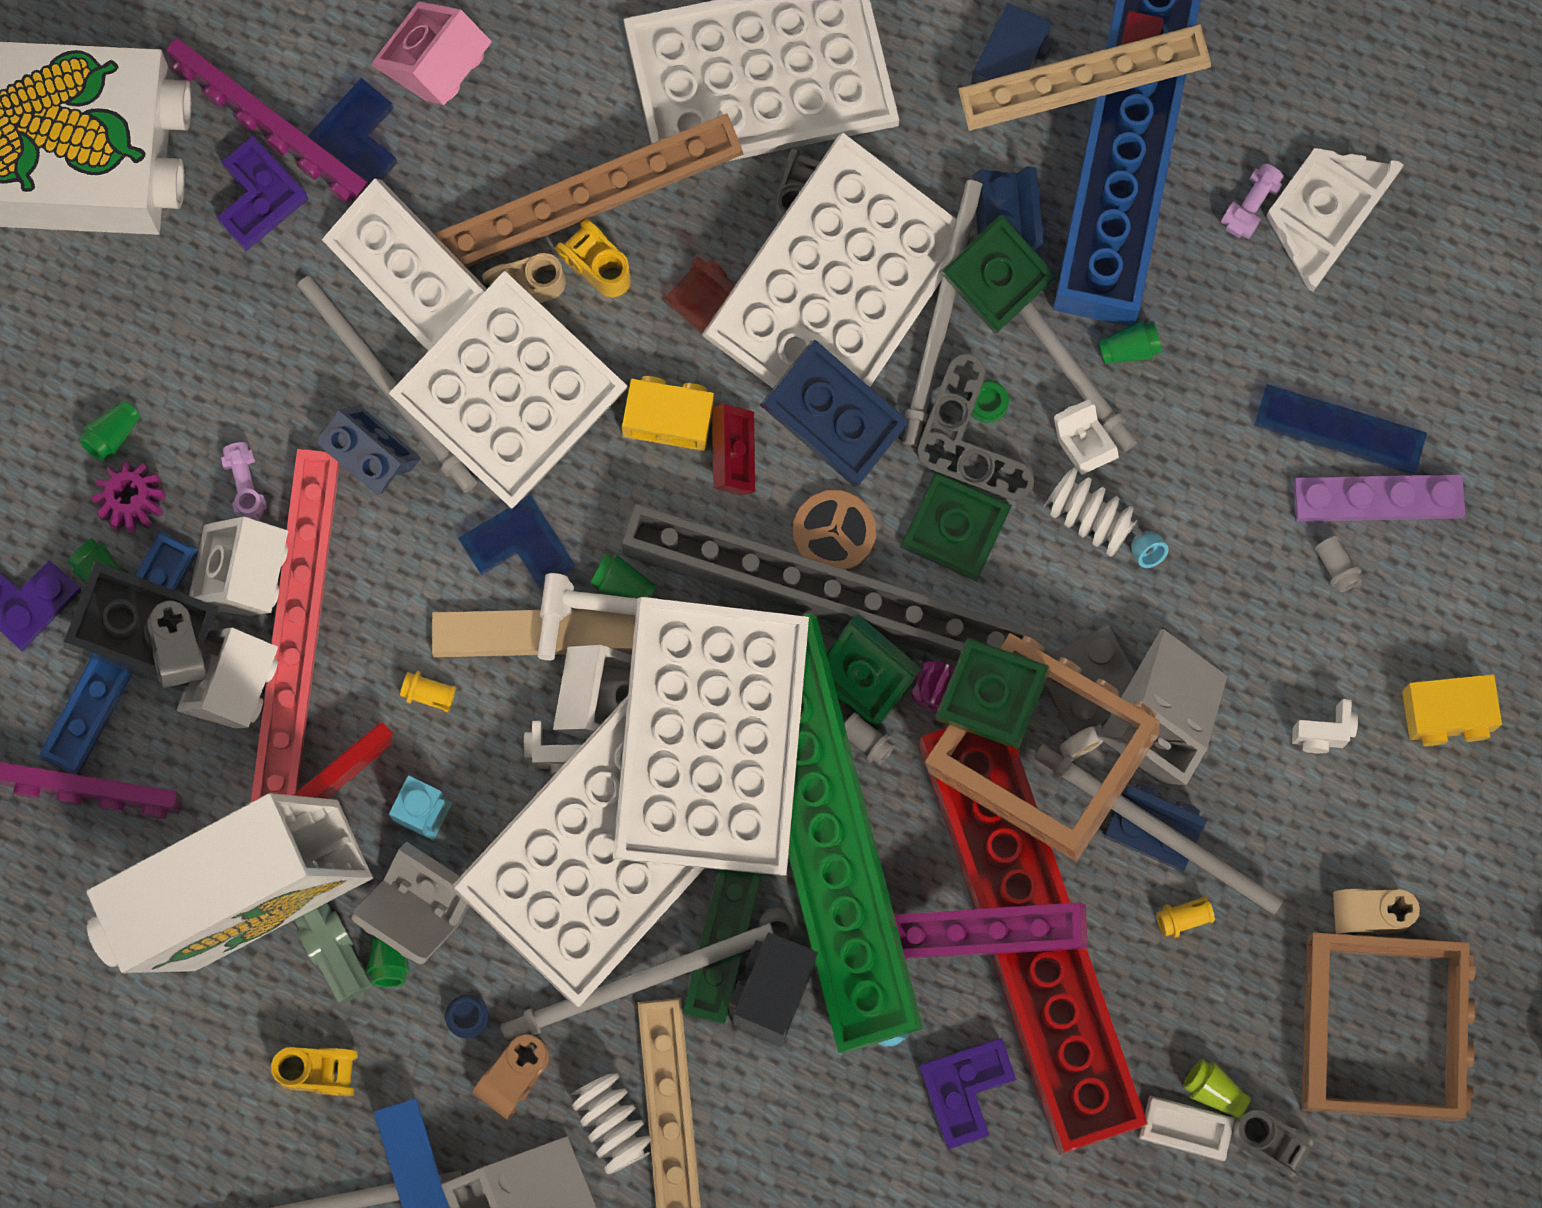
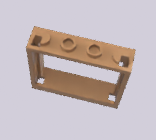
(1020, 813)
(1459, 1014)

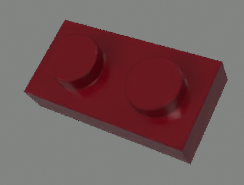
(733, 449)

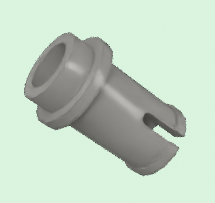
(1338, 564)
(868, 739)

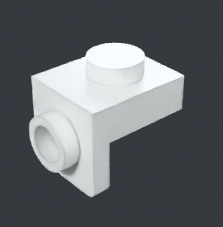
(1084, 437)
(1319, 736)
(546, 756)

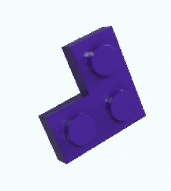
(268, 197)
(34, 606)
(954, 1085)

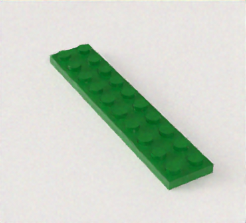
(842, 875)

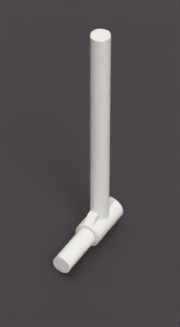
(557, 603)

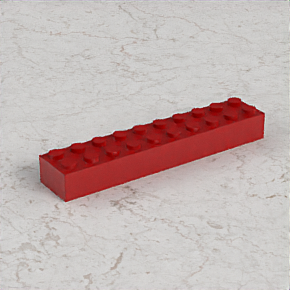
(1048, 993)

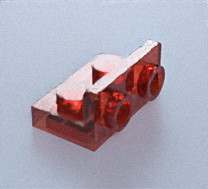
(700, 293)

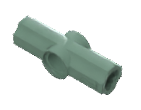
(332, 951)

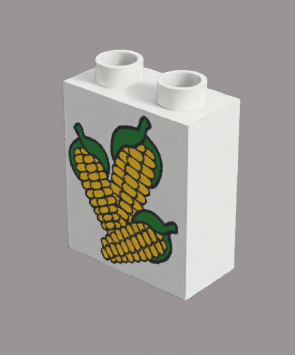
(88, 137)
(226, 885)

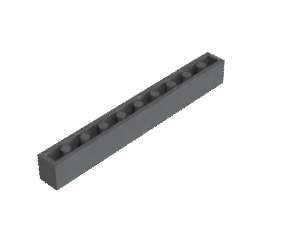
(810, 585)

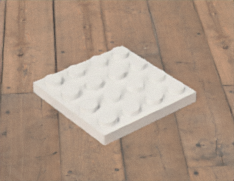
(508, 390)

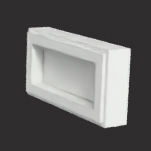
(1187, 1128)

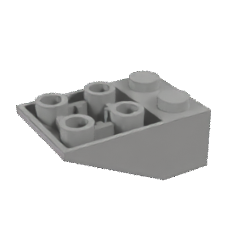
(1186, 699)
(533, 1179)

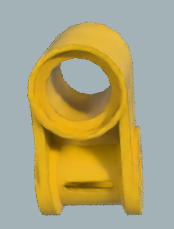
(591, 254)
(318, 1070)

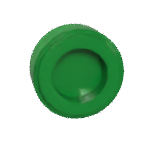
(991, 402)

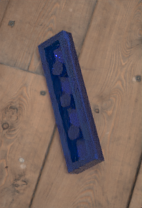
(1340, 429)

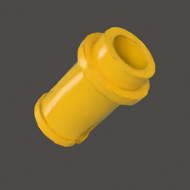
(427, 691)
(1184, 916)

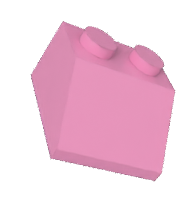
(433, 51)

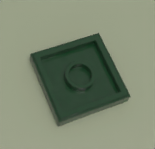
(998, 274)
(956, 526)
(869, 671)
(992, 693)

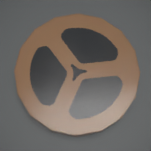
(835, 529)

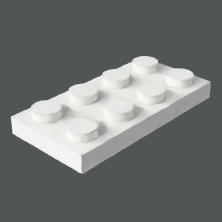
(403, 263)

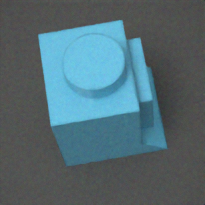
(420, 808)

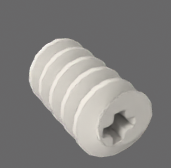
(1091, 512)
(611, 1123)

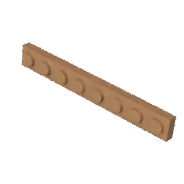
(592, 192)

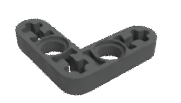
(953, 435)

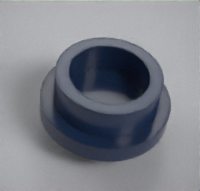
(467, 1016)

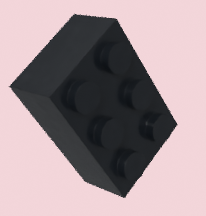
(114, 617)
(774, 989)

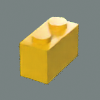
(668, 413)
(1452, 709)

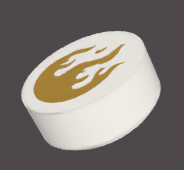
(1081, 743)

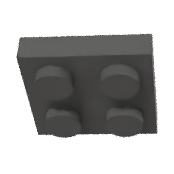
(1099, 658)

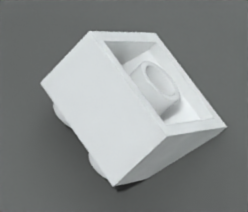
(239, 566)
(234, 679)
(591, 688)

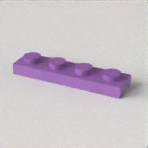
(1379, 498)

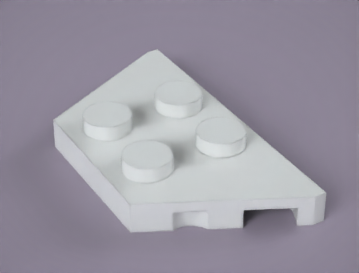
(1327, 207)

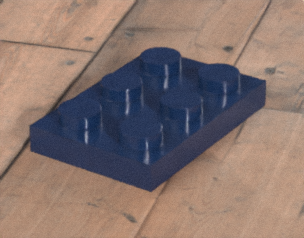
(834, 413)

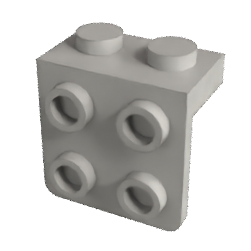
(413, 905)

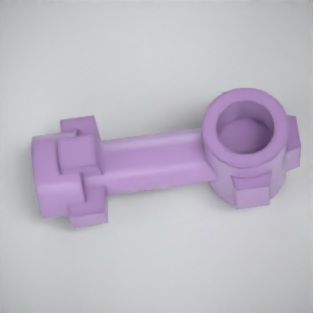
(1242, 218)
(247, 501)

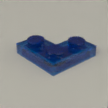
(347, 131)
(522, 533)

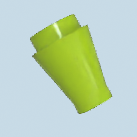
(1214, 1088)

